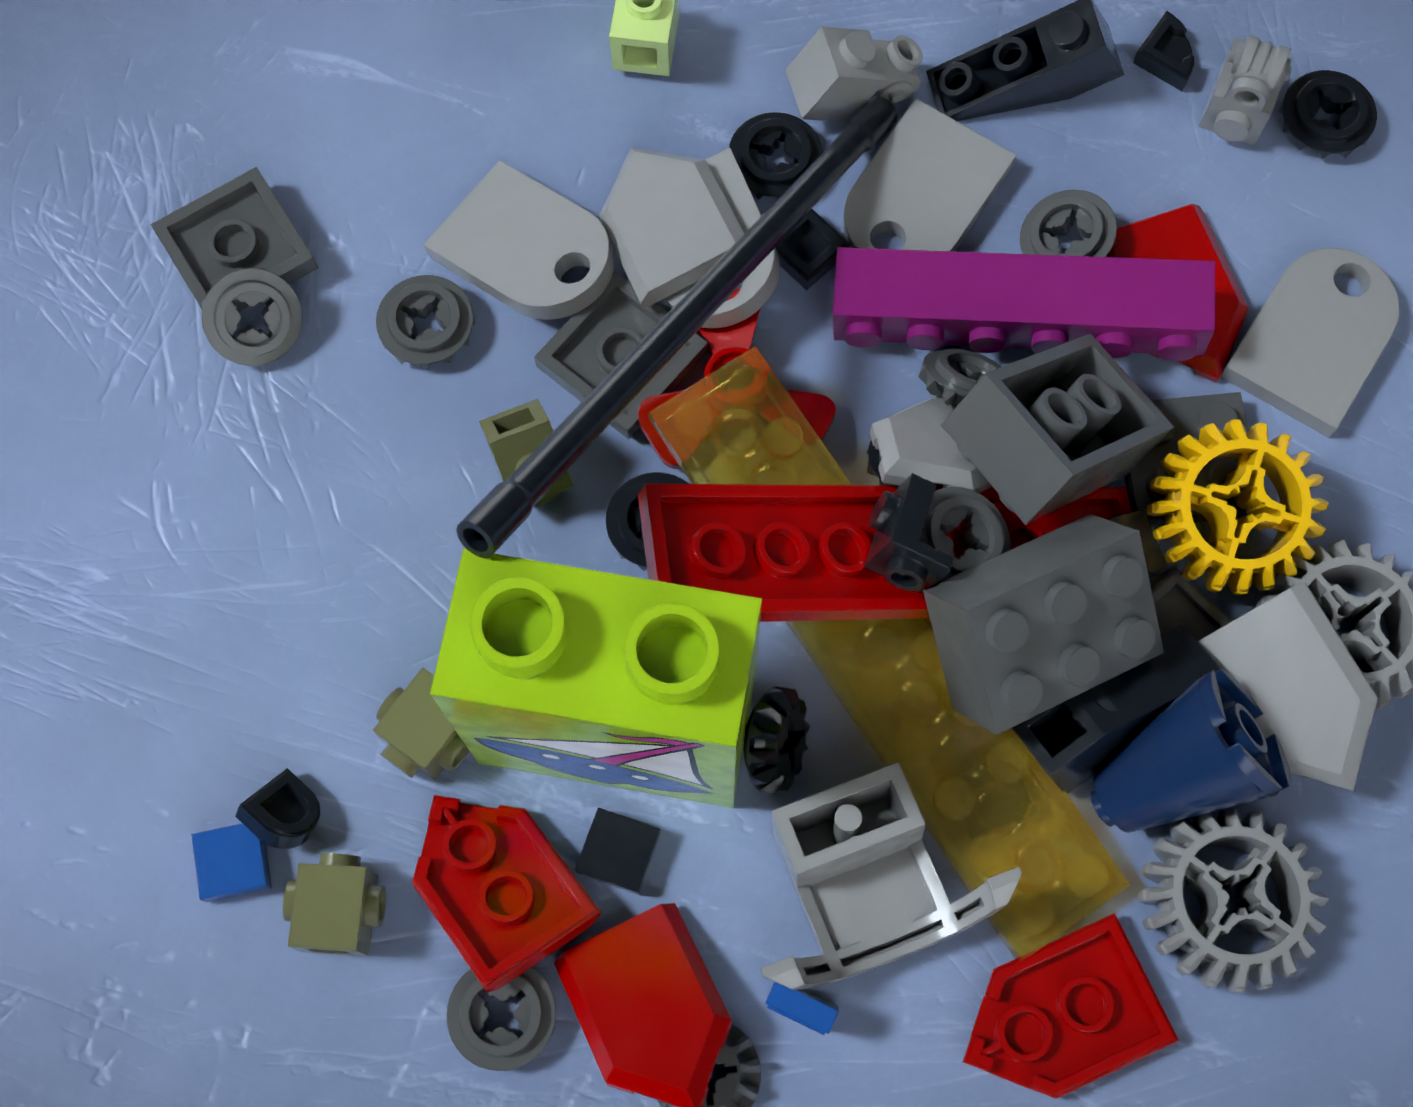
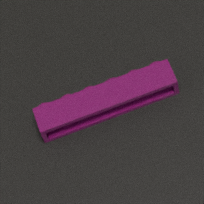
(1023, 301)

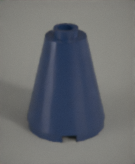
(1192, 760)

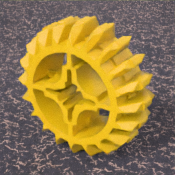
(1255, 460)

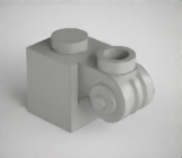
(847, 67)
(1246, 89)

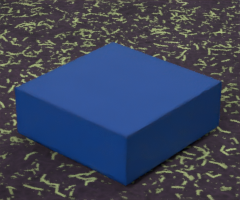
(230, 863)
(802, 1008)

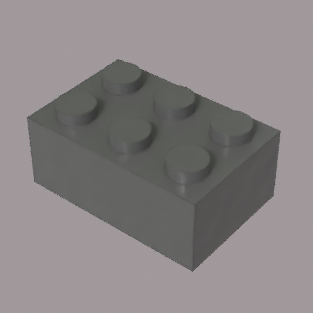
(1055, 427)
(1044, 622)

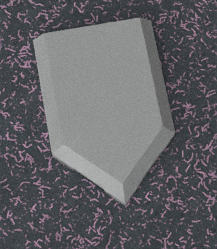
(667, 222)
(919, 445)
(1302, 683)

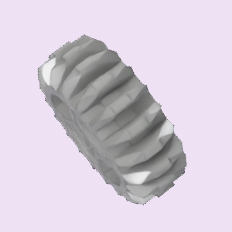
(1385, 594)
(1257, 914)

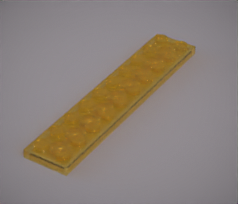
(975, 789)

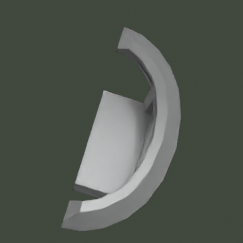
(869, 880)

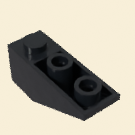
(1030, 65)
(1091, 728)

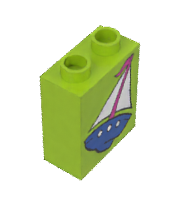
(599, 676)

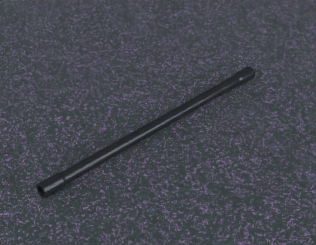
(512, 501)

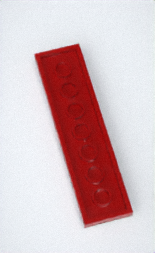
(804, 544)

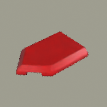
(1188, 236)
(498, 888)
(648, 1007)
(1069, 1013)

